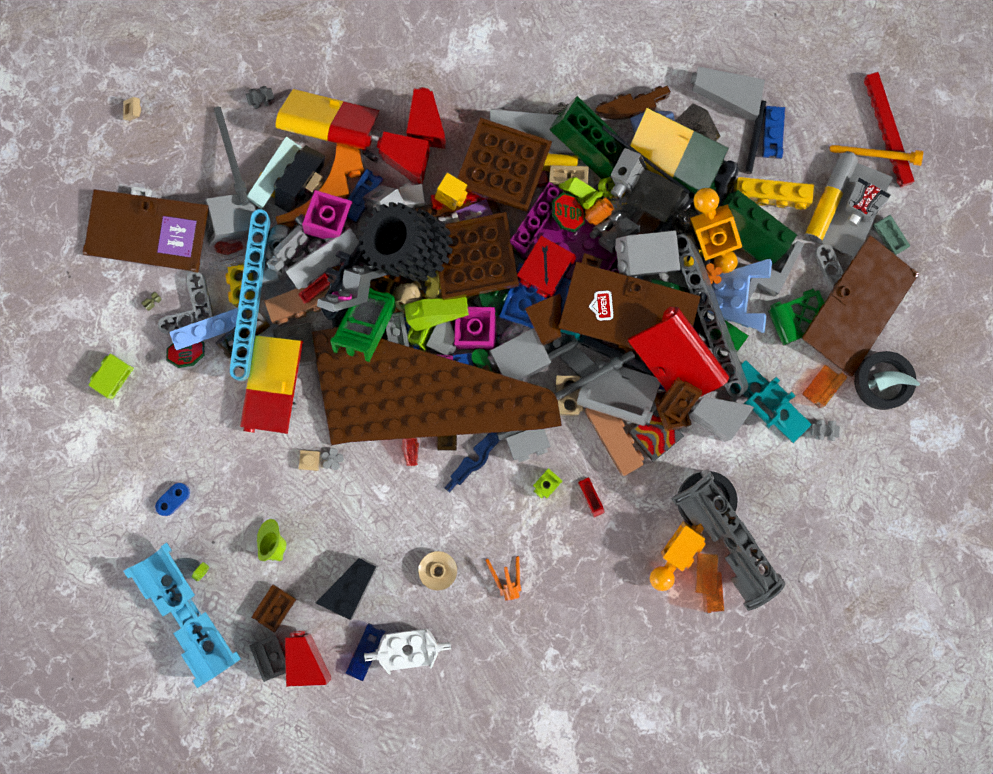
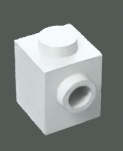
(413, 195)

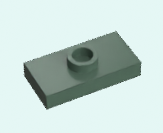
(891, 235)

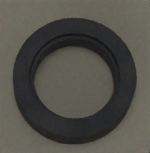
(865, 393)
(723, 482)

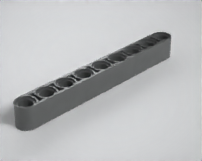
(712, 305)

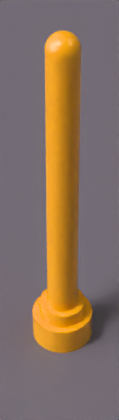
(913, 157)

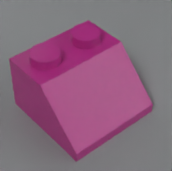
(326, 215)
(477, 329)

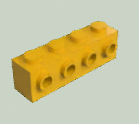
(776, 192)

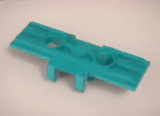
(775, 399)

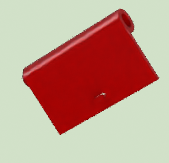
(680, 352)

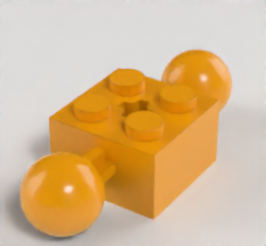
(716, 230)
(679, 554)

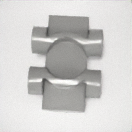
(821, 430)

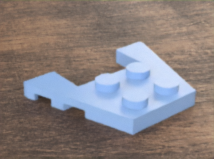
(734, 291)

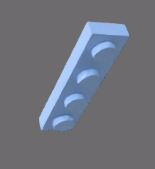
(205, 329)

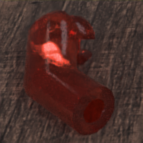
(226, 248)

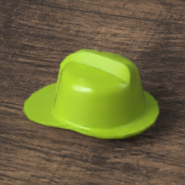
(270, 542)

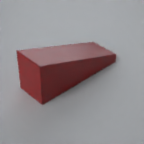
(315, 288)
(591, 497)

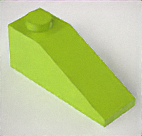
(433, 312)

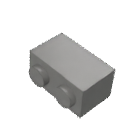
(528, 443)

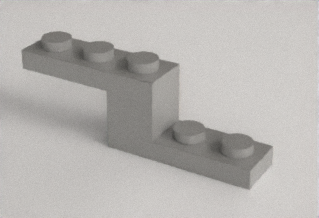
(777, 279)

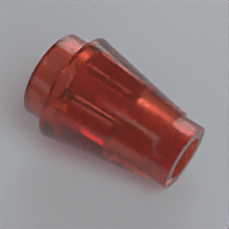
(410, 450)

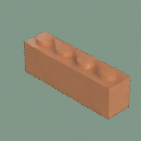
(289, 306)
(616, 441)

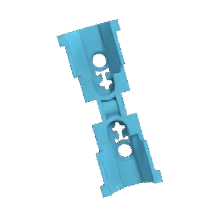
(148, 578)

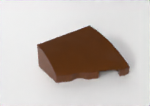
(546, 318)

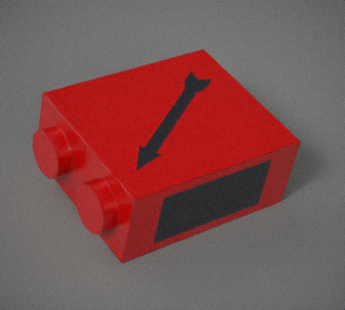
(546, 267)

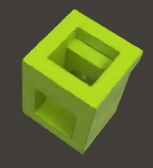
(554, 482)

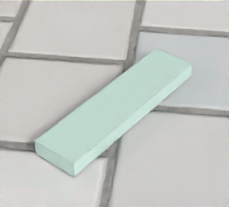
(275, 168)

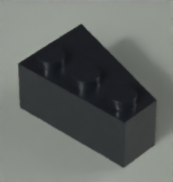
(296, 176)
(349, 589)

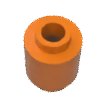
(599, 211)

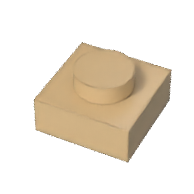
(131, 109)
(315, 183)
(309, 460)

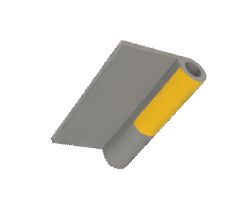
(537, 125)
(830, 218)

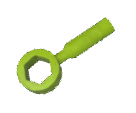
(602, 192)

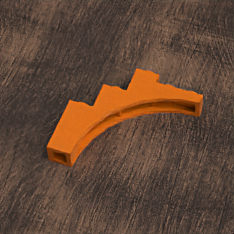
(346, 163)

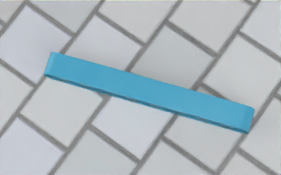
(247, 285)

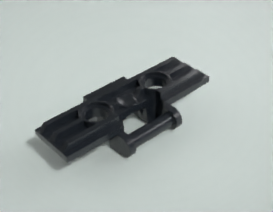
(336, 277)

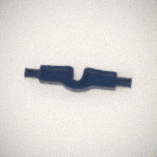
(468, 466)

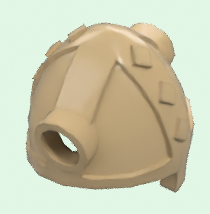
(407, 294)

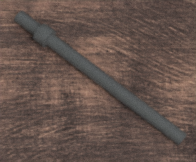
(240, 187)
(615, 363)

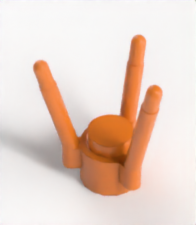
(510, 590)

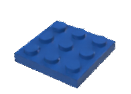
(523, 297)

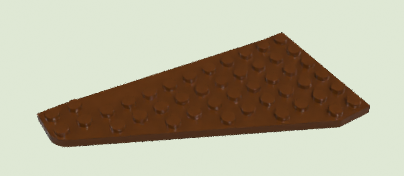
(422, 395)

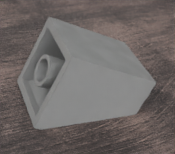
(227, 219)
(647, 254)
(520, 356)
(720, 416)

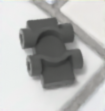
(260, 95)

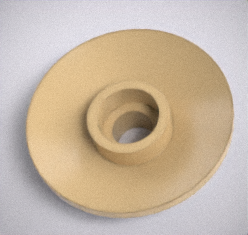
(430, 578)

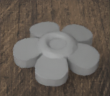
(332, 459)

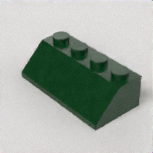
(583, 134)
(759, 231)

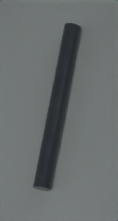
(755, 138)

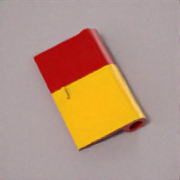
(327, 119)
(271, 385)

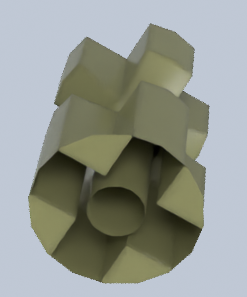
(149, 303)

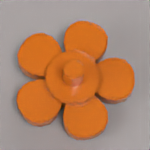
(712, 273)

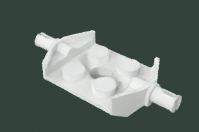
(393, 657)

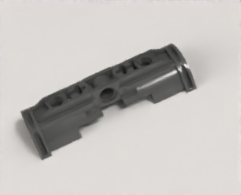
(700, 508)

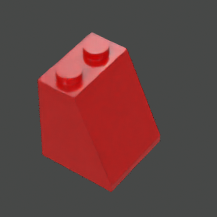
(425, 119)
(405, 155)
(304, 661)

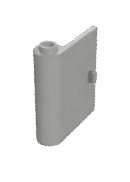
(621, 394)

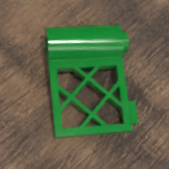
(786, 320)

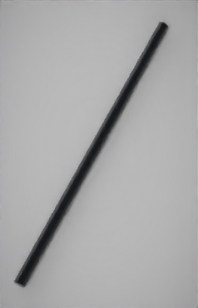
(645, 159)

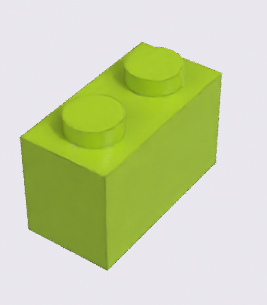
(110, 376)

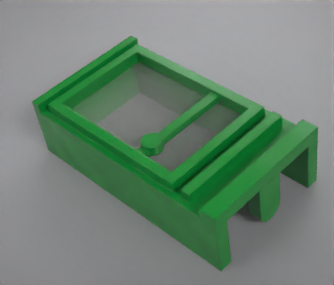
(364, 325)

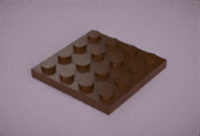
(504, 164)
(480, 258)

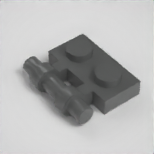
(620, 229)

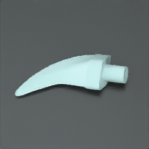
(890, 378)

